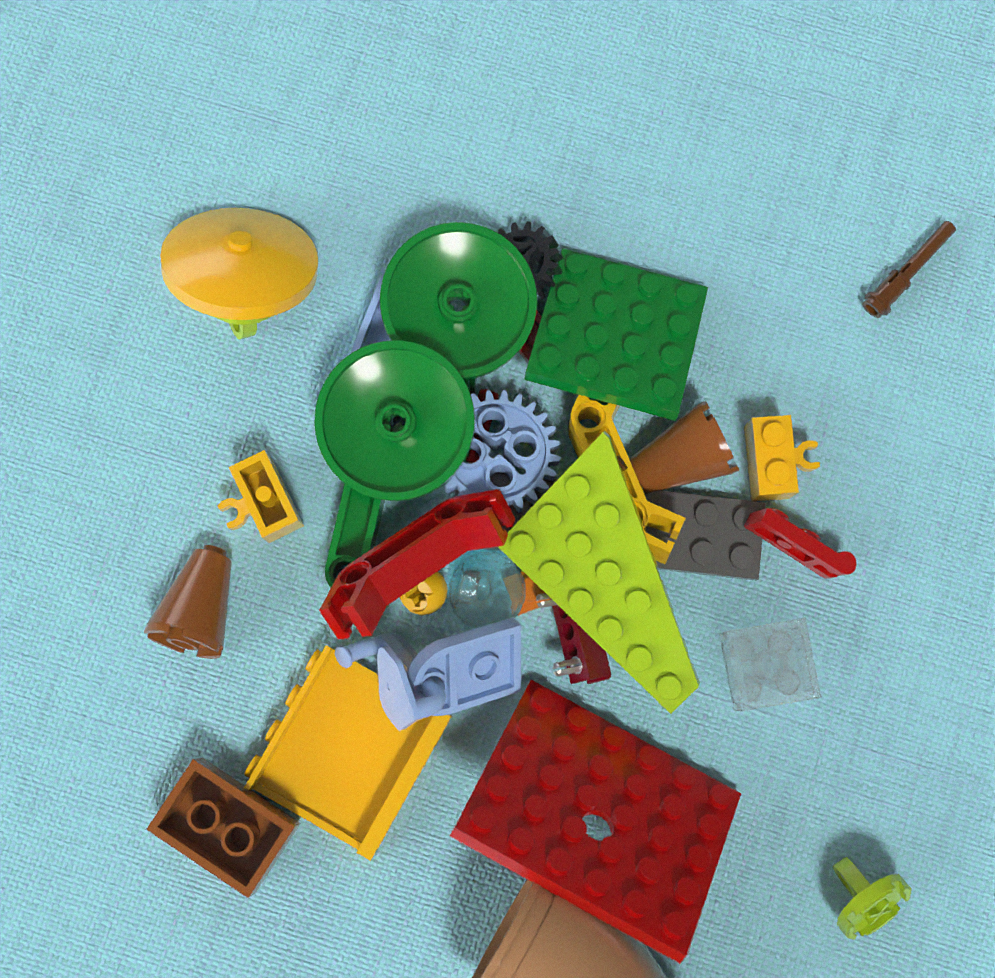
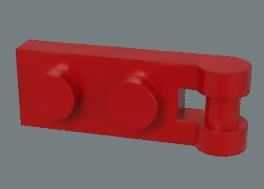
(800, 544)

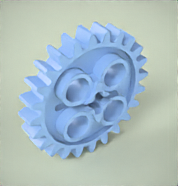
(519, 426)

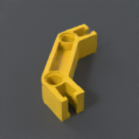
(649, 513)

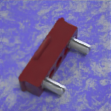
(582, 654)

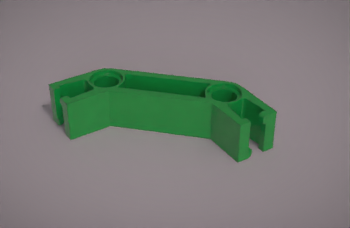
(354, 529)

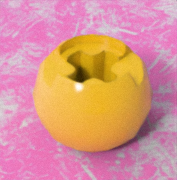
(426, 596)

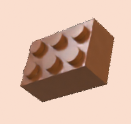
(223, 826)

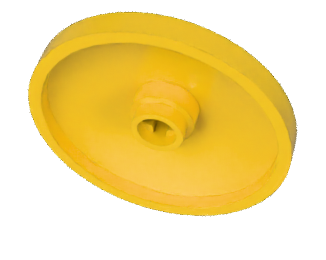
(239, 263)

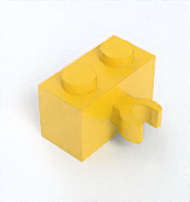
(774, 459)
(263, 498)

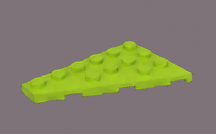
(597, 566)

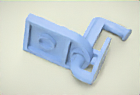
(445, 674)

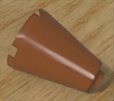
(684, 453)
(195, 606)

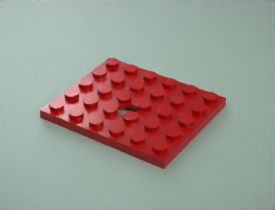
(661, 814)

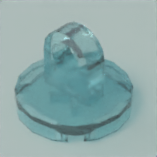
(486, 589)

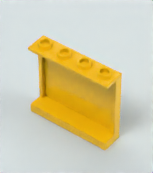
(341, 755)

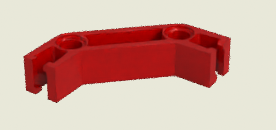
(413, 556)

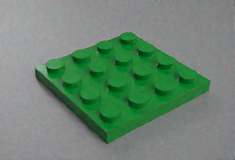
(617, 334)

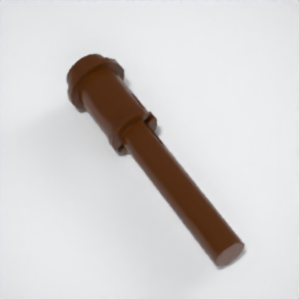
(879, 301)

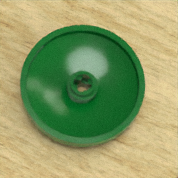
(468, 266)
(357, 415)

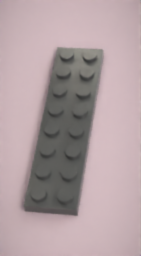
(710, 538)

